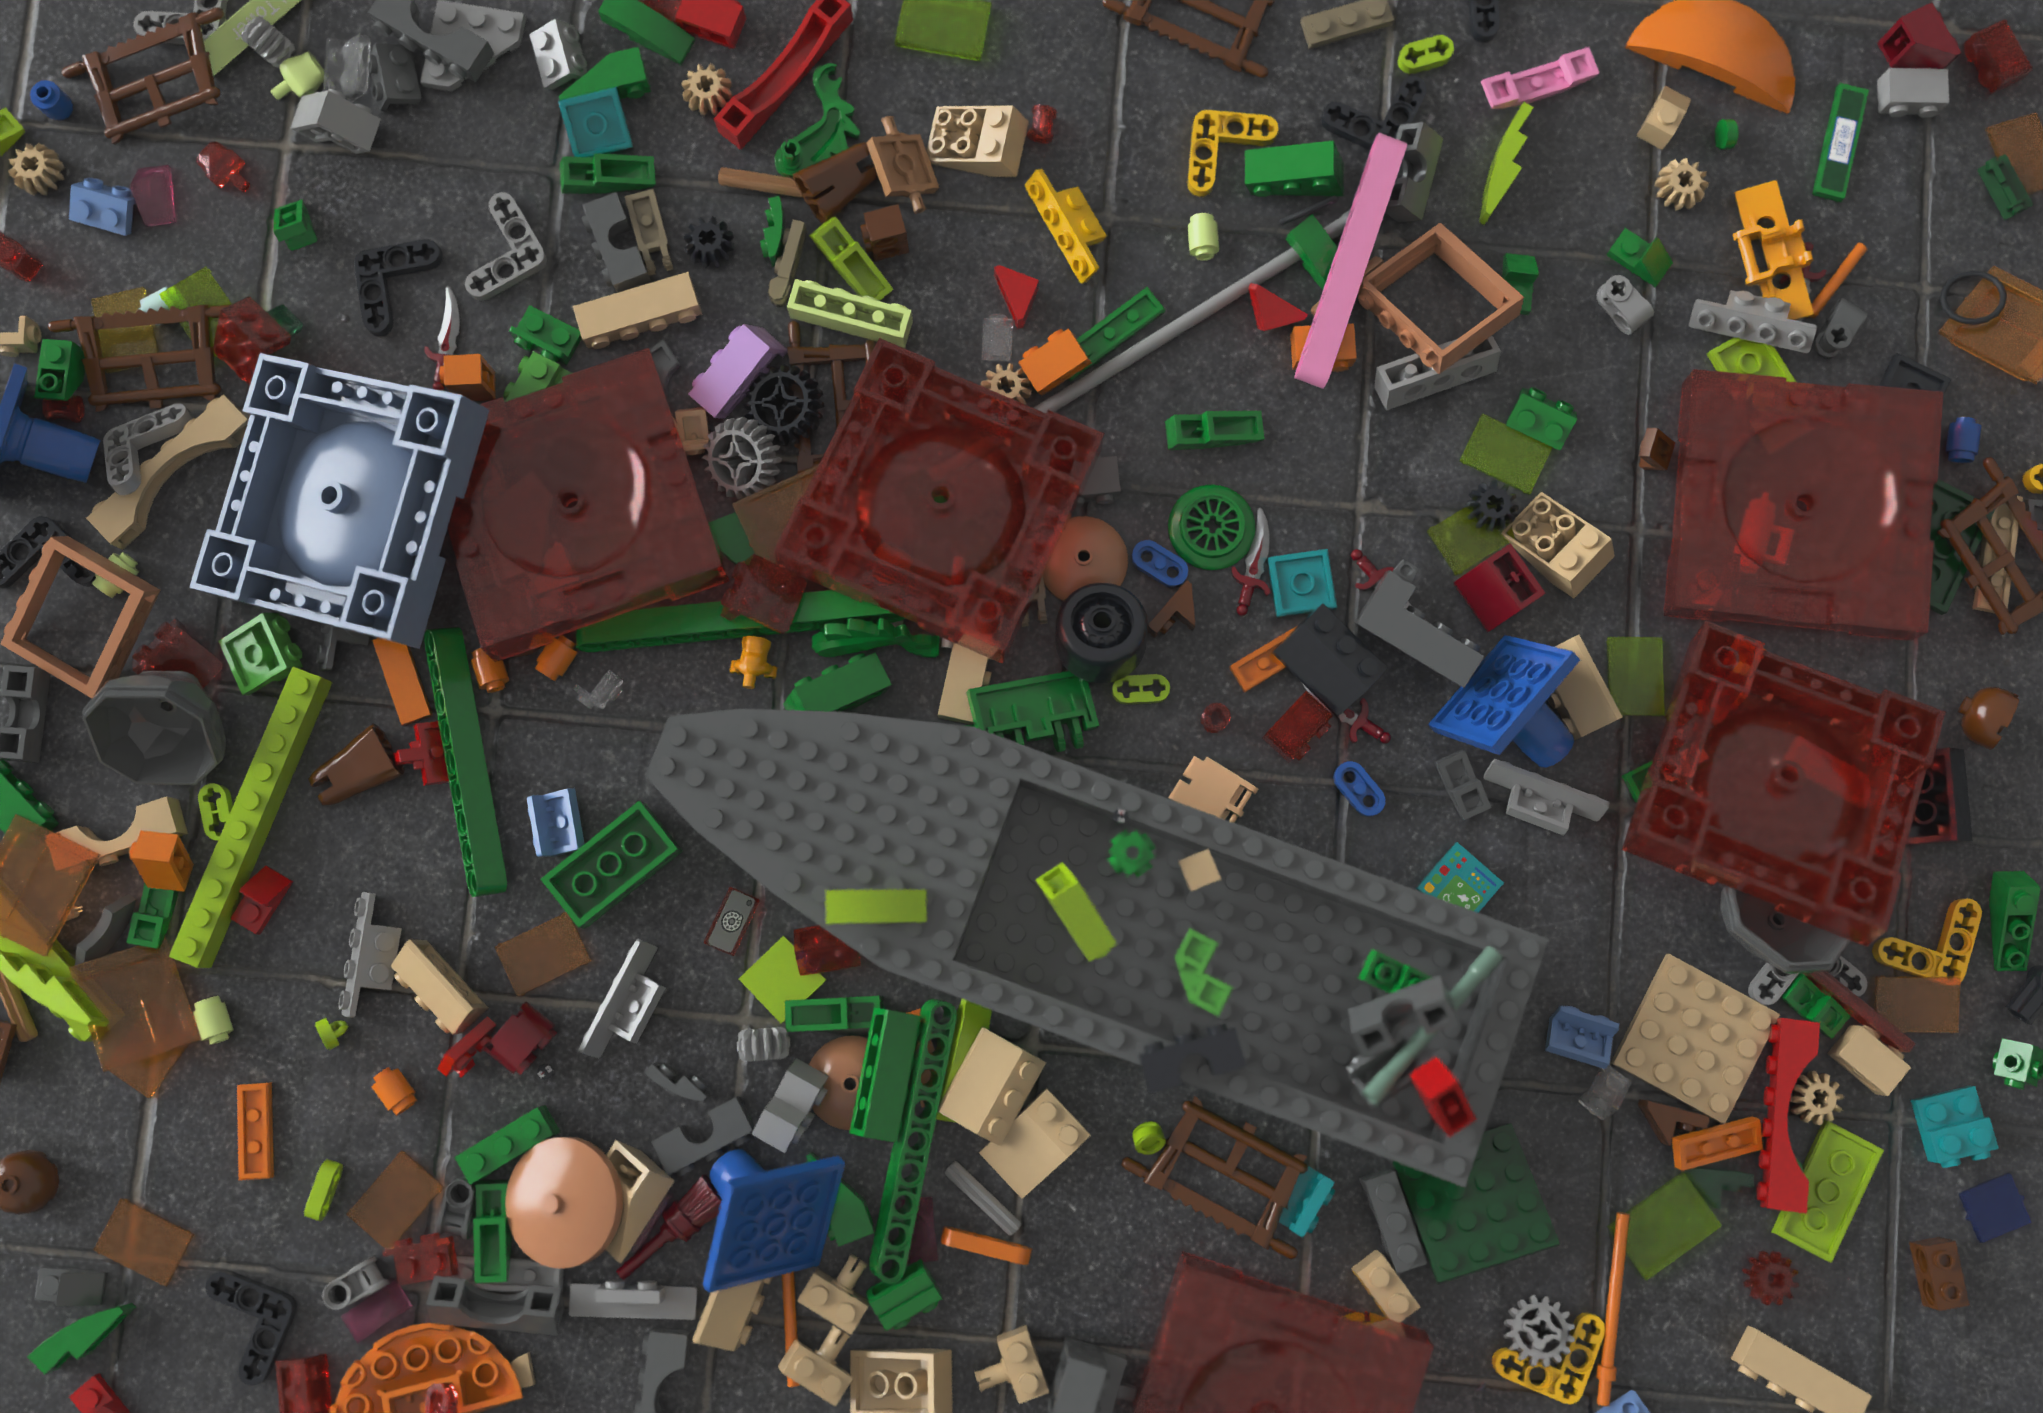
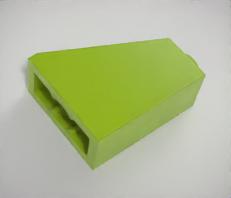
(1076, 912)

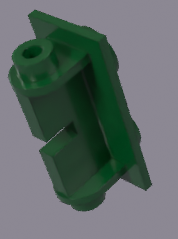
(2005, 186)

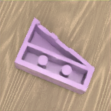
(734, 368)

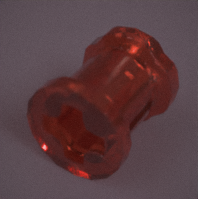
(1042, 124)
(74, 411)
(1224, 714)

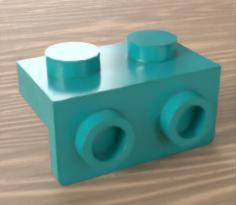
(1305, 1201)

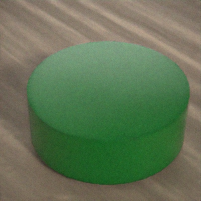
(1726, 134)

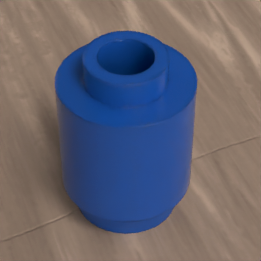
(51, 100)
(1963, 440)

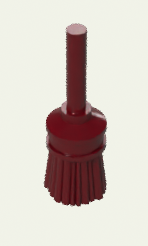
(680, 1221)

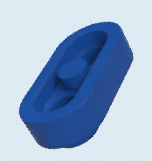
(1161, 561)
(1360, 787)

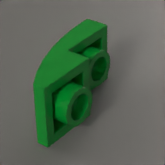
(772, 244)
(1389, 973)

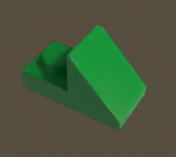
(294, 225)
(1641, 258)
(1521, 273)

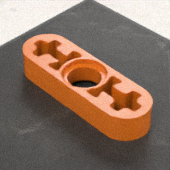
(986, 1245)

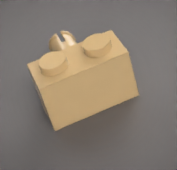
(835, 1297)
(1018, 1366)
(817, 1368)

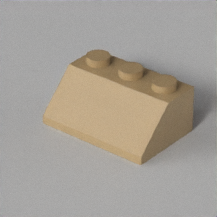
(1583, 695)
(437, 986)
(991, 1086)
(729, 1314)

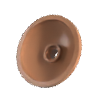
(1106, 557)
(839, 1060)

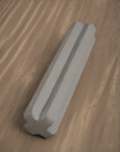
(982, 1198)

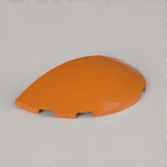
(1722, 42)
(410, 1360)

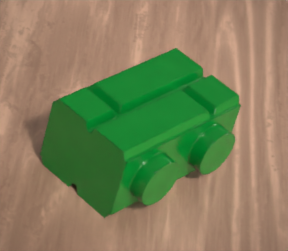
(902, 1300)

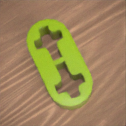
(1423, 48)
(1141, 697)
(208, 809)
(323, 1190)

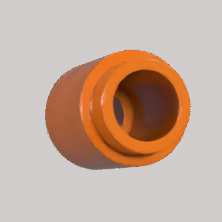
(556, 657)
(489, 674)
(394, 1090)

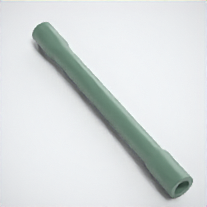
(1387, 1077)

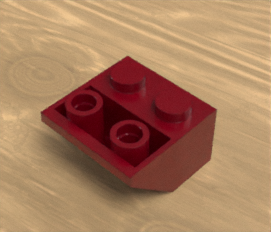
(1920, 41)
(1499, 588)

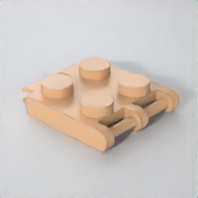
(1212, 789)

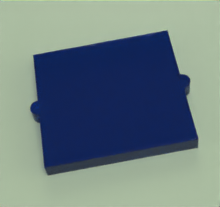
(1994, 1207)

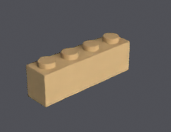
(637, 311)
(964, 672)
(1797, 1375)

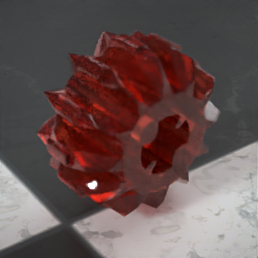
(1782, 1278)

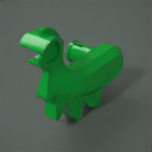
(826, 135)
(861, 635)

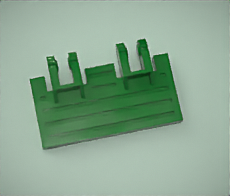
(1037, 707)

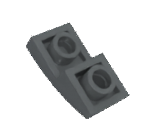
(687, 1087)

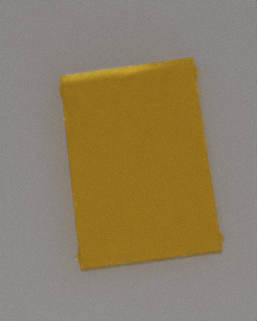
(126, 339)

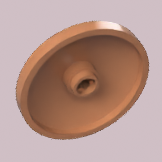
(564, 1202)

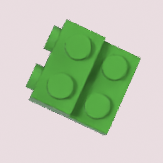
(536, 374)
(261, 652)

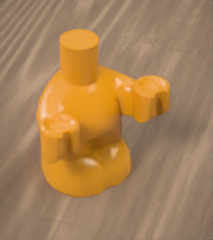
(753, 661)

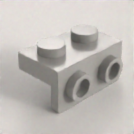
(558, 53)

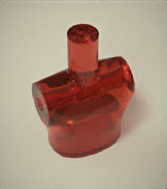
(222, 166)

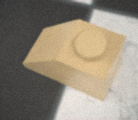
(1664, 117)

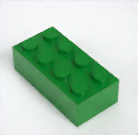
(611, 865)

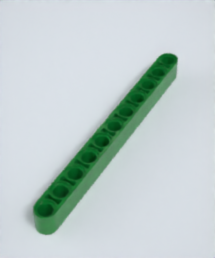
(703, 623)

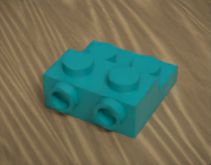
(1954, 1126)

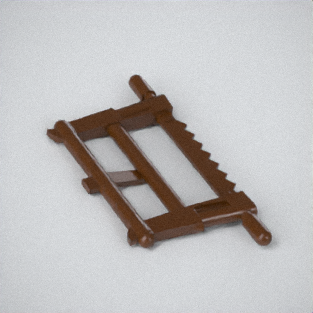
(1234, 57)
(199, 63)
(831, 355)
(96, 364)
(2002, 492)
(1279, 1196)

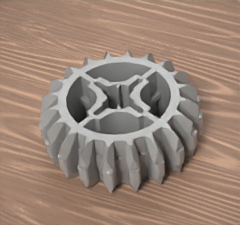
(749, 443)

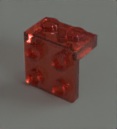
(244, 333)
(763, 594)
(176, 651)

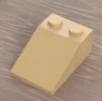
(1036, 1143)
(901, 1381)

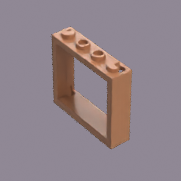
(1469, 267)
(124, 633)

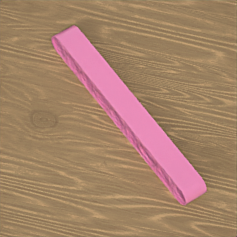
(1350, 261)

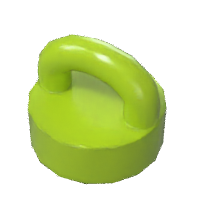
(330, 1032)
(1148, 1138)

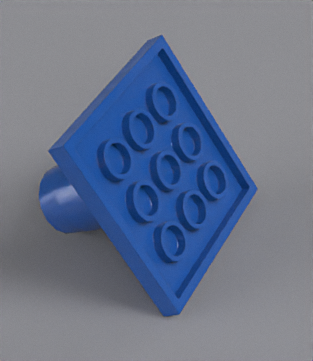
(39, 441)
(1508, 702)
(769, 1218)

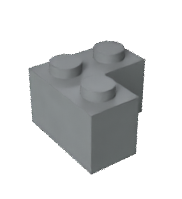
(331, 117)
(790, 1108)

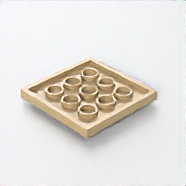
(1695, 1038)

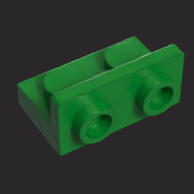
(547, 335)

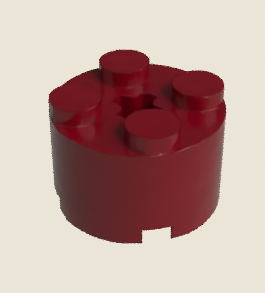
(520, 1037)

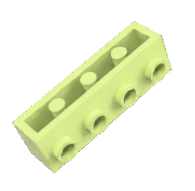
(849, 312)

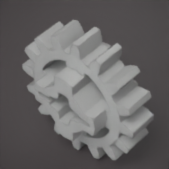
(1535, 1344)

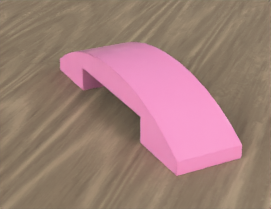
(1540, 82)

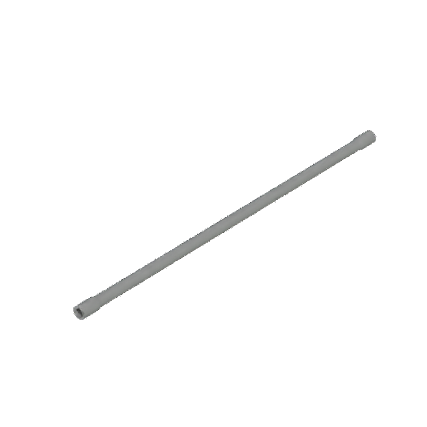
(1180, 325)

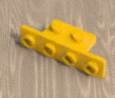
(1069, 221)

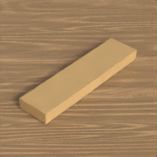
(2007, 529)

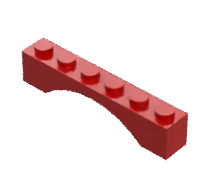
(754, 105)
(1783, 1181)

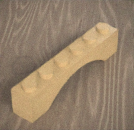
(125, 516)

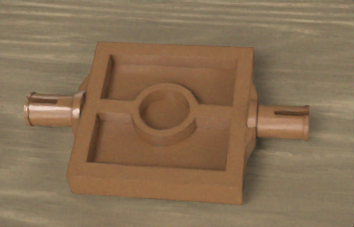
(902, 165)

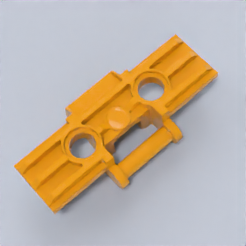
(1780, 244)

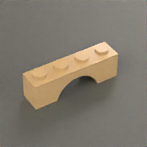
(155, 816)

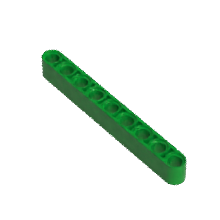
(465, 761)
(918, 1154)

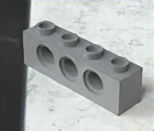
(1411, 379)

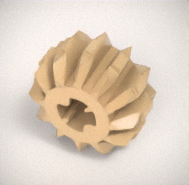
(703, 79)
(36, 169)
(1688, 176)
(1013, 381)
(1825, 1099)

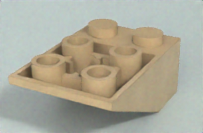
(978, 139)
(1560, 544)
(642, 1189)

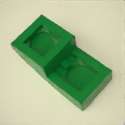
(153, 918)
(1815, 1006)

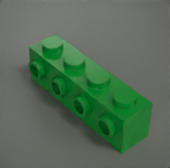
(885, 1075)

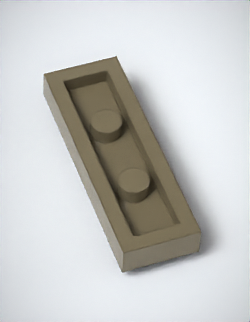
(1346, 21)

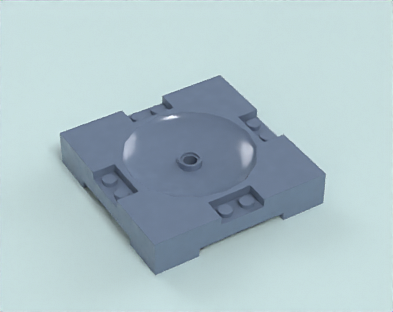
(341, 499)

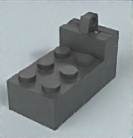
(1410, 633)
(1088, 1379)

